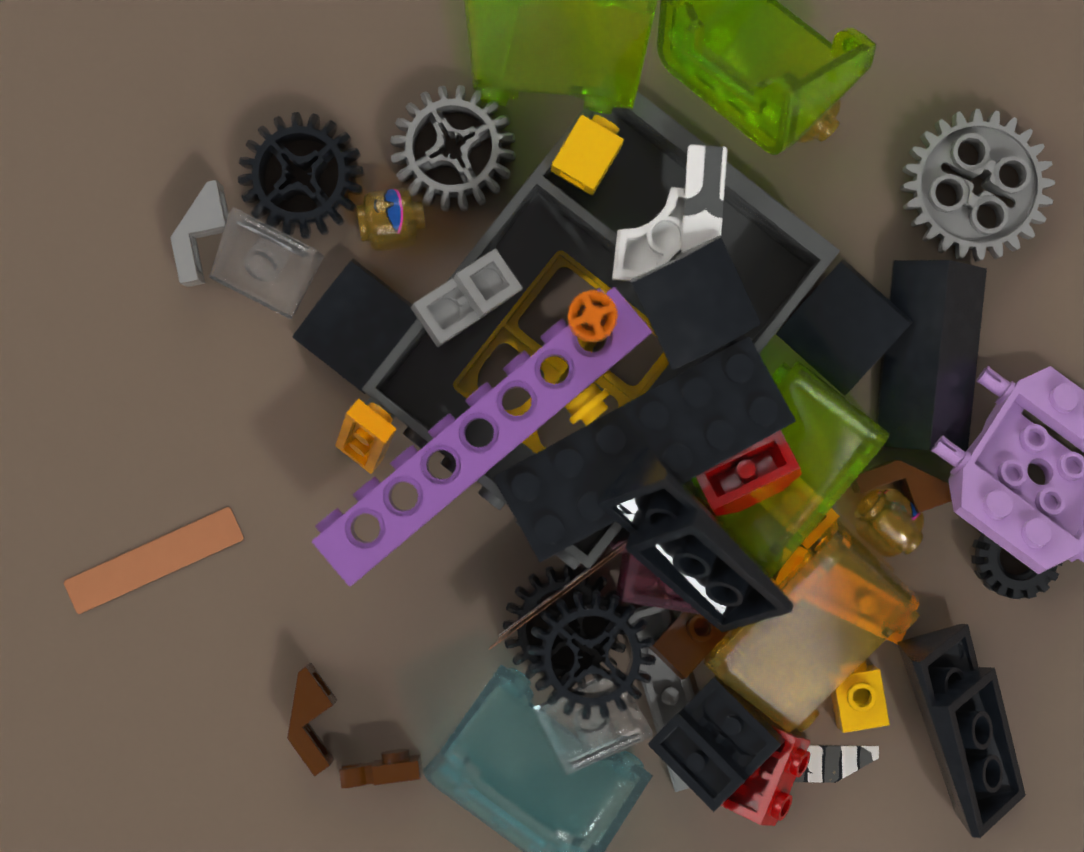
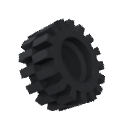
(999, 580)

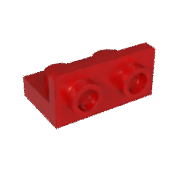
(766, 792)

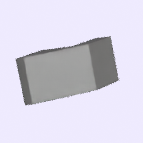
(204, 218)

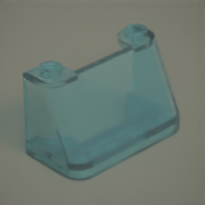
(509, 779)

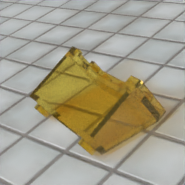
(839, 617)

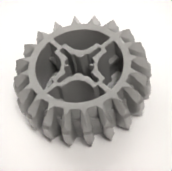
(471, 137)

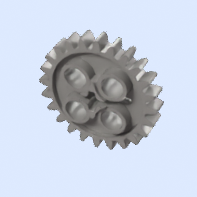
(995, 147)

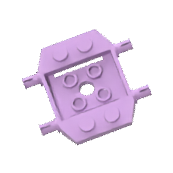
(992, 479)

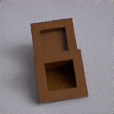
(918, 486)
(310, 700)

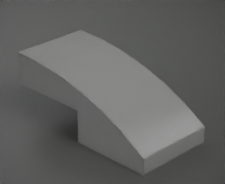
(466, 297)

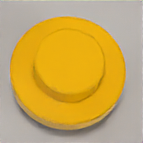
(587, 405)

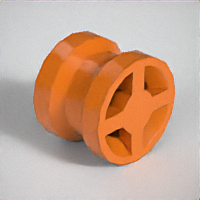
(596, 306)

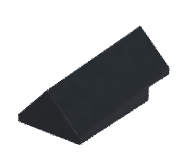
(933, 364)
(690, 547)
(965, 725)

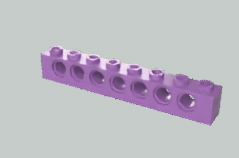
(356, 557)

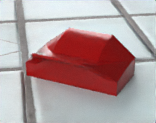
(750, 476)

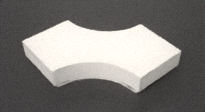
(651, 244)

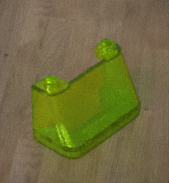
(559, 49)
(760, 64)
(831, 447)

